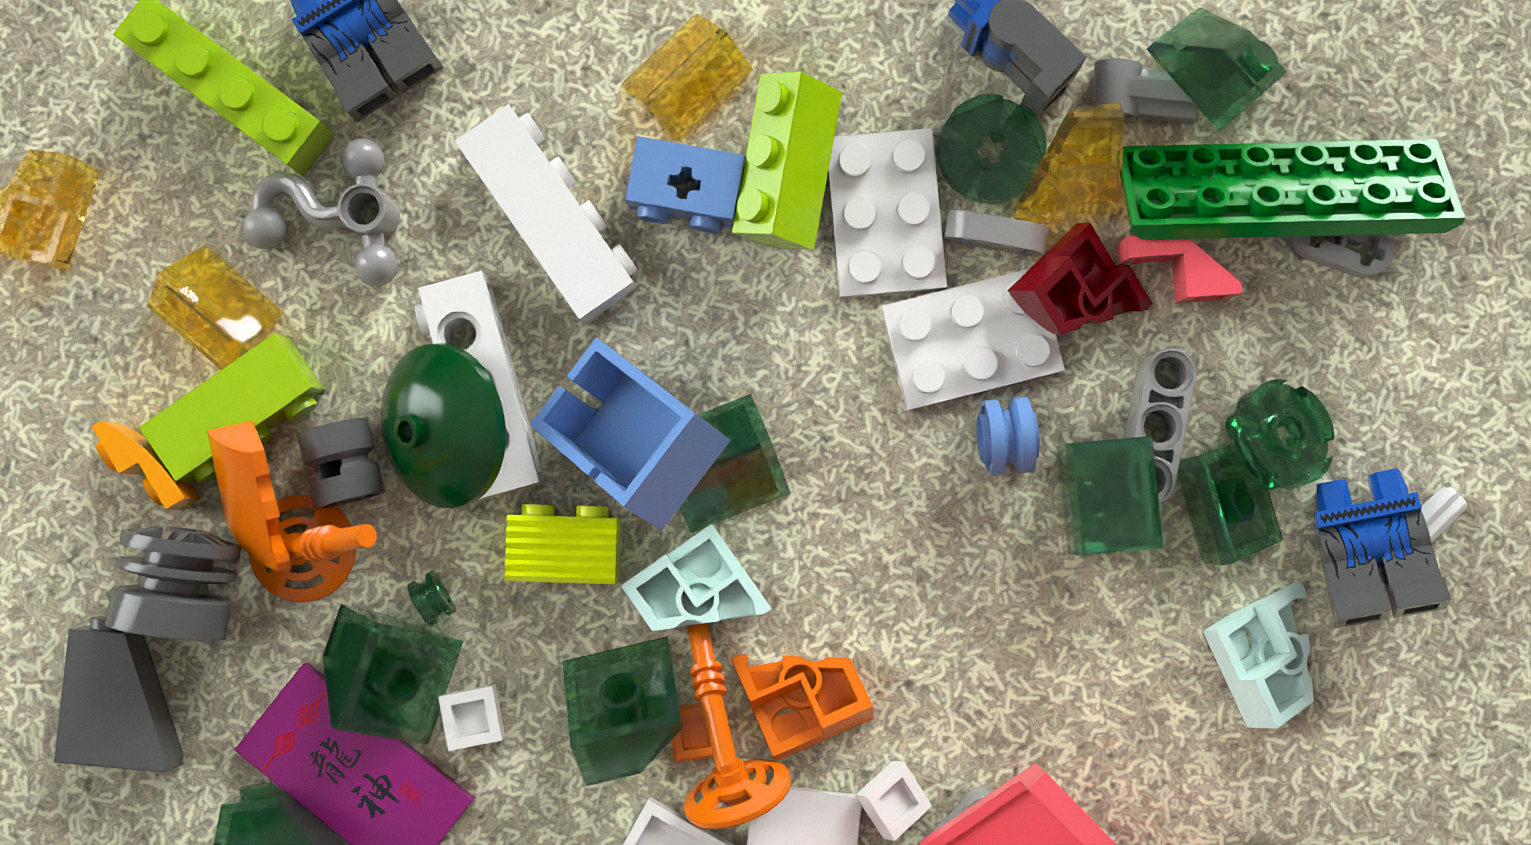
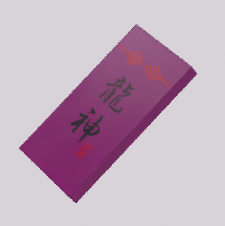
(353, 782)

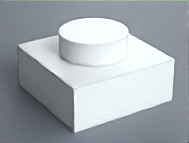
(471, 717)
(893, 800)

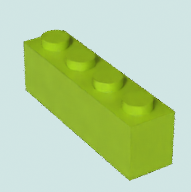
(225, 84)

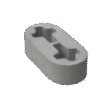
(996, 233)
(1344, 259)

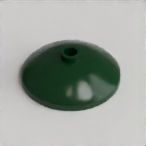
(443, 425)

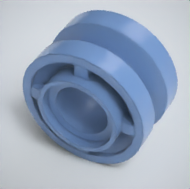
(1008, 436)

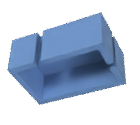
(639, 443)

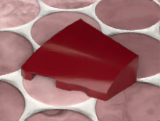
(1078, 284)

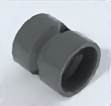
(339, 443)

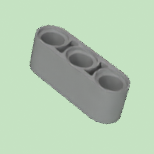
(1170, 404)

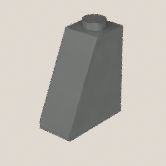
(114, 704)

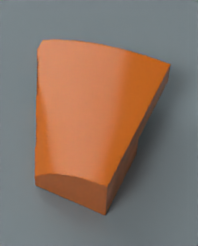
(248, 493)
(822, 693)

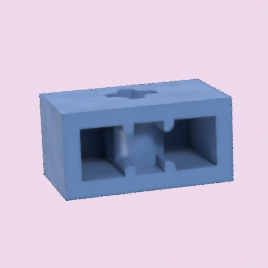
(664, 163)

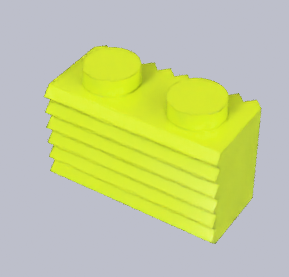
(563, 547)

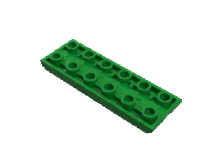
(1289, 189)

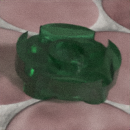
(1002, 121)
(1257, 439)

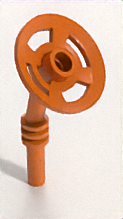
(315, 546)
(746, 797)

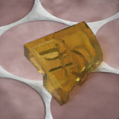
(1078, 168)
(49, 193)

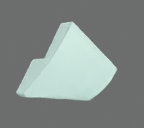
(695, 586)
(1271, 676)

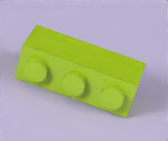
(787, 160)
(257, 387)

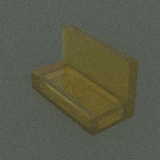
(688, 76)
(212, 306)

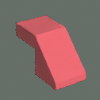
(1195, 272)

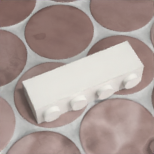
(547, 214)

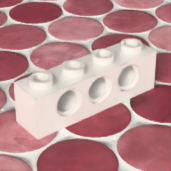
(473, 301)

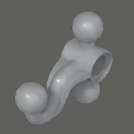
(362, 161)

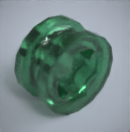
(431, 598)

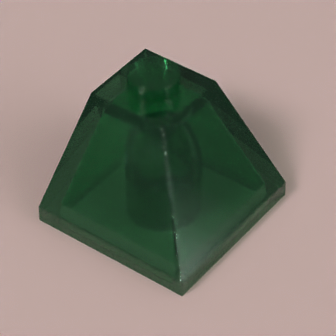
(1217, 64)
(386, 674)
(621, 708)
(270, 819)

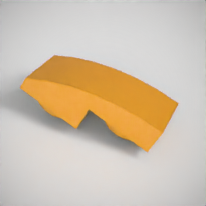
(132, 454)

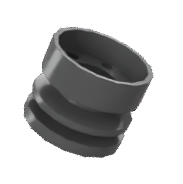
(173, 585)

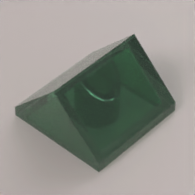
(742, 474)
(1110, 496)
(1226, 506)

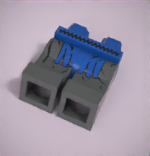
(340, 40)
(1022, 45)
(1373, 532)

